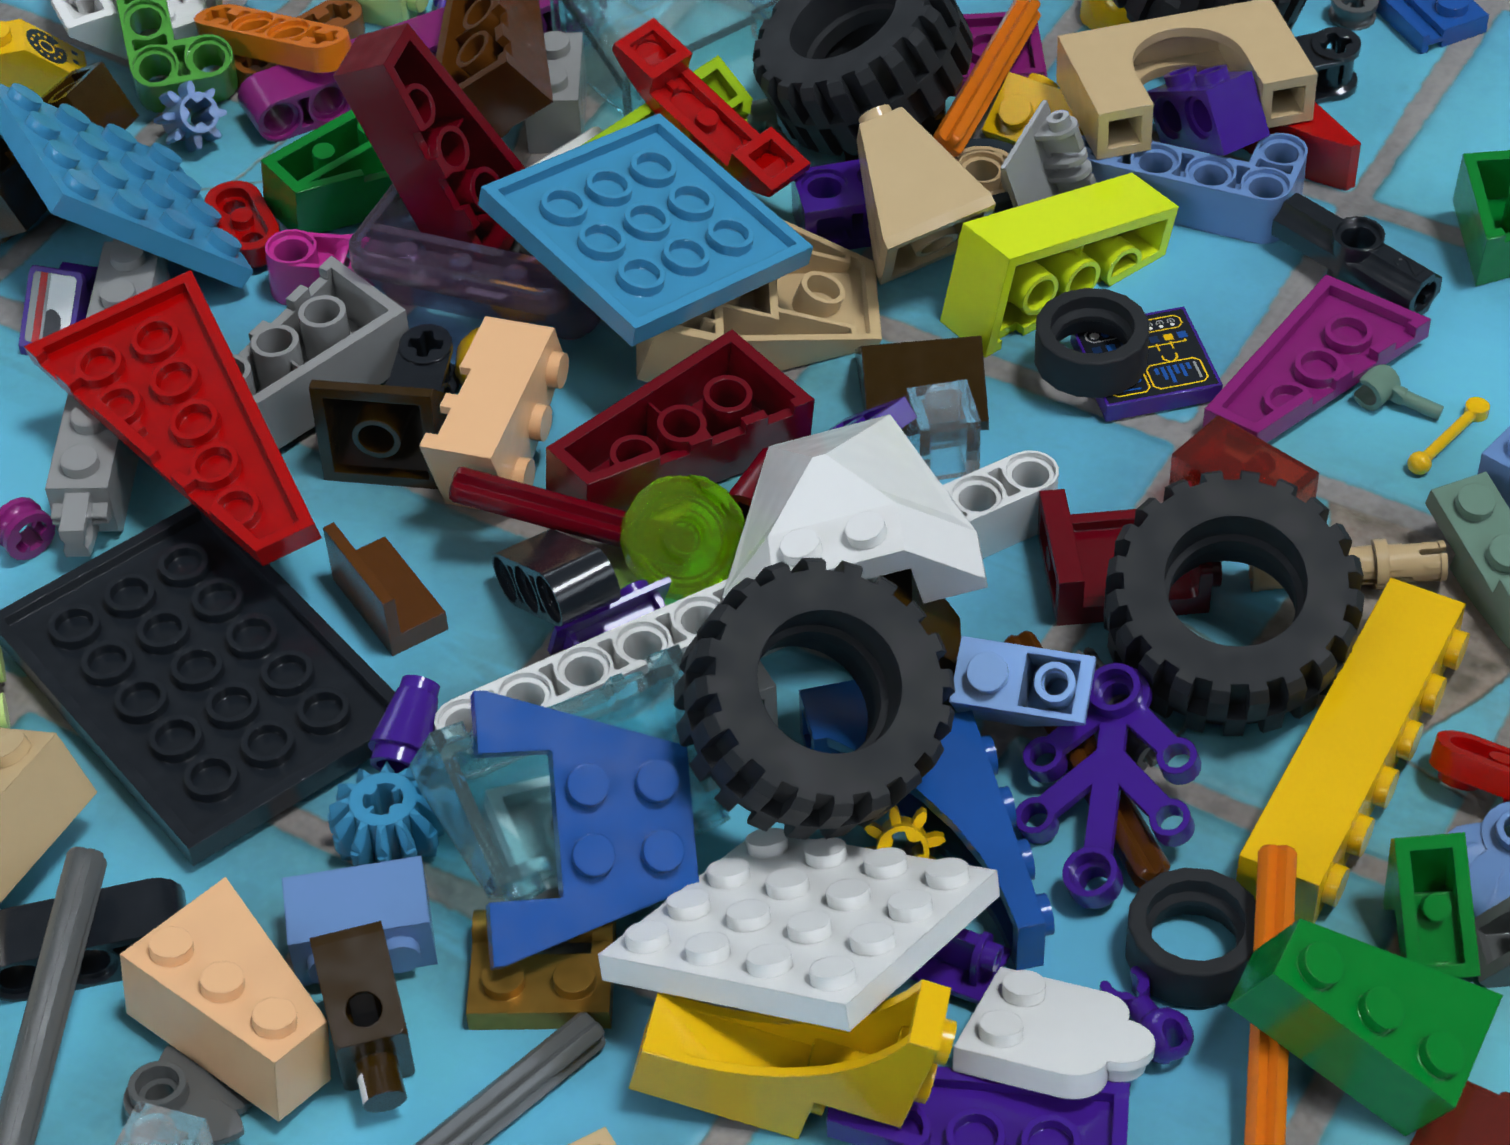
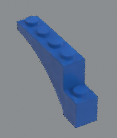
(960, 802)

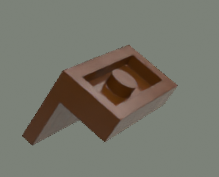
(384, 591)

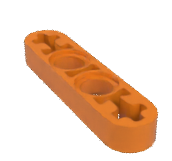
(276, 37)

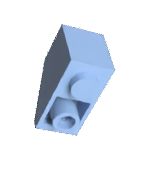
(1022, 683)

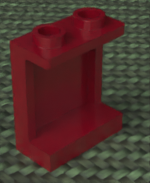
(1077, 560)

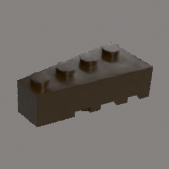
(92, 93)

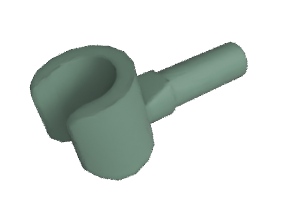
(764, 116)
(1383, 384)

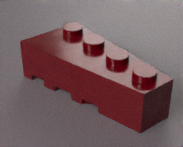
(426, 134)
(693, 419)

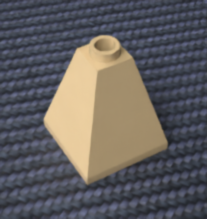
(913, 193)

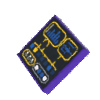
(1176, 370)

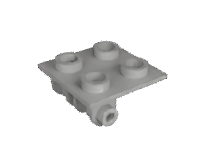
(1046, 158)

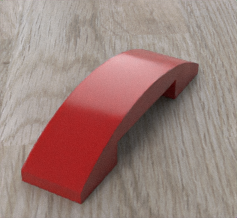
(661, 75)

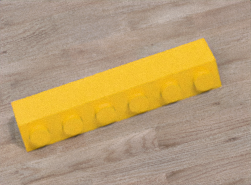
(1356, 742)

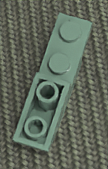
(1478, 531)

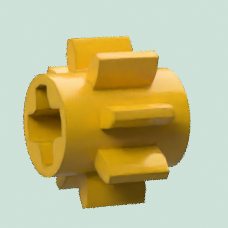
(911, 826)

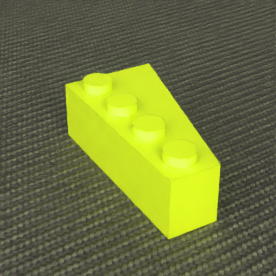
(1063, 243)

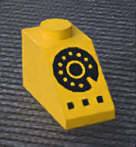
(35, 57)

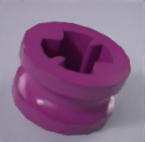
(34, 537)

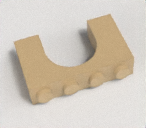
(1107, 69)

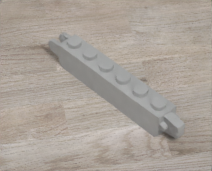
(90, 465)

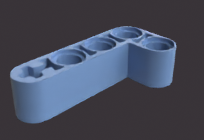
(1218, 191)

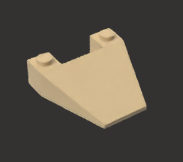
(791, 321)

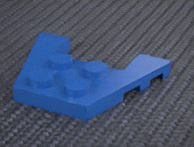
(616, 822)

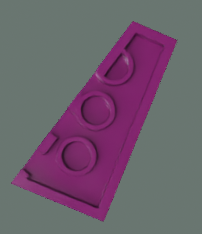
(1316, 357)

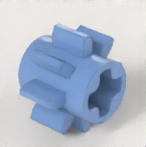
(176, 114)

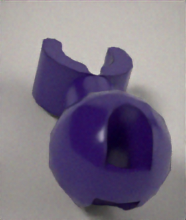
(1169, 1026)

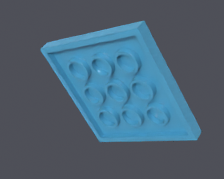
(117, 185)
(645, 228)

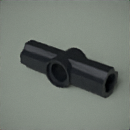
(1356, 253)

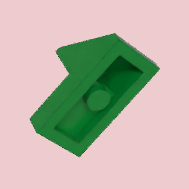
(1433, 902)

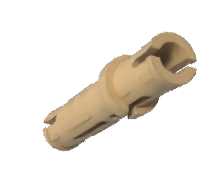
(1380, 562)

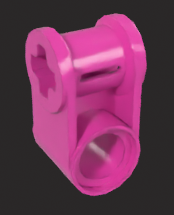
(296, 256)

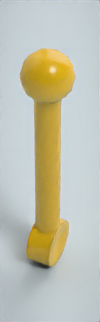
(1475, 410)

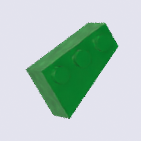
(325, 178)
(1368, 1020)

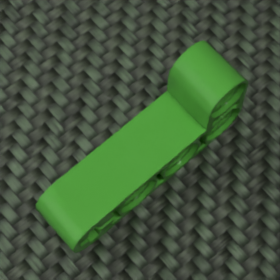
(178, 59)

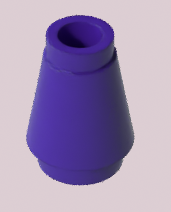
(405, 723)

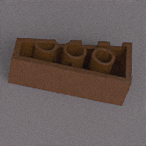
(497, 57)

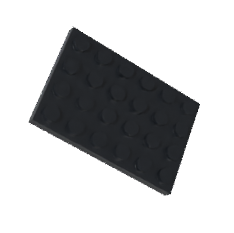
(198, 679)

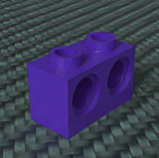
(1209, 110)
(832, 204)

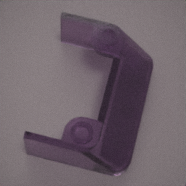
(461, 274)

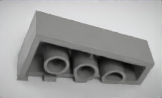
(327, 333)

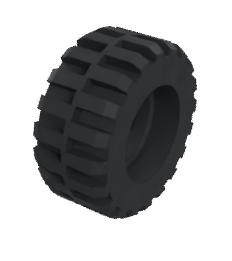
(843, 57)
(1248, 526)
(867, 635)

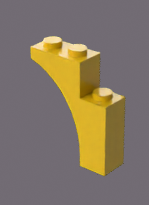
(783, 1069)

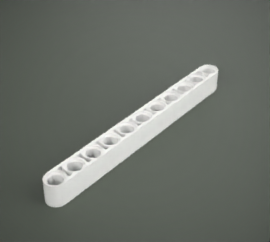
(995, 499)

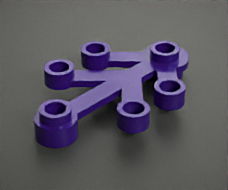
(1104, 776)

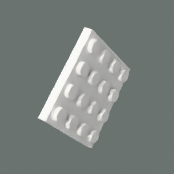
(801, 928)

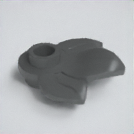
(188, 1088)

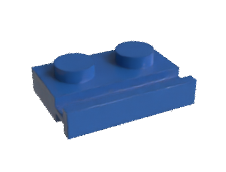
(1434, 21)

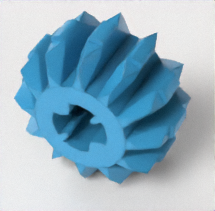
(382, 819)

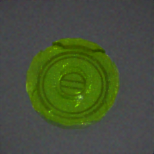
(683, 532)

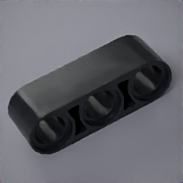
(556, 577)
(120, 920)

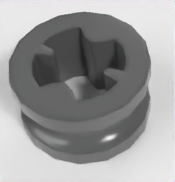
(1346, 16)

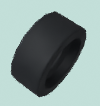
(1091, 373)
(1192, 893)

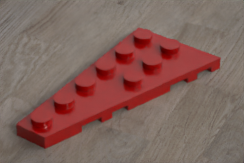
(178, 400)

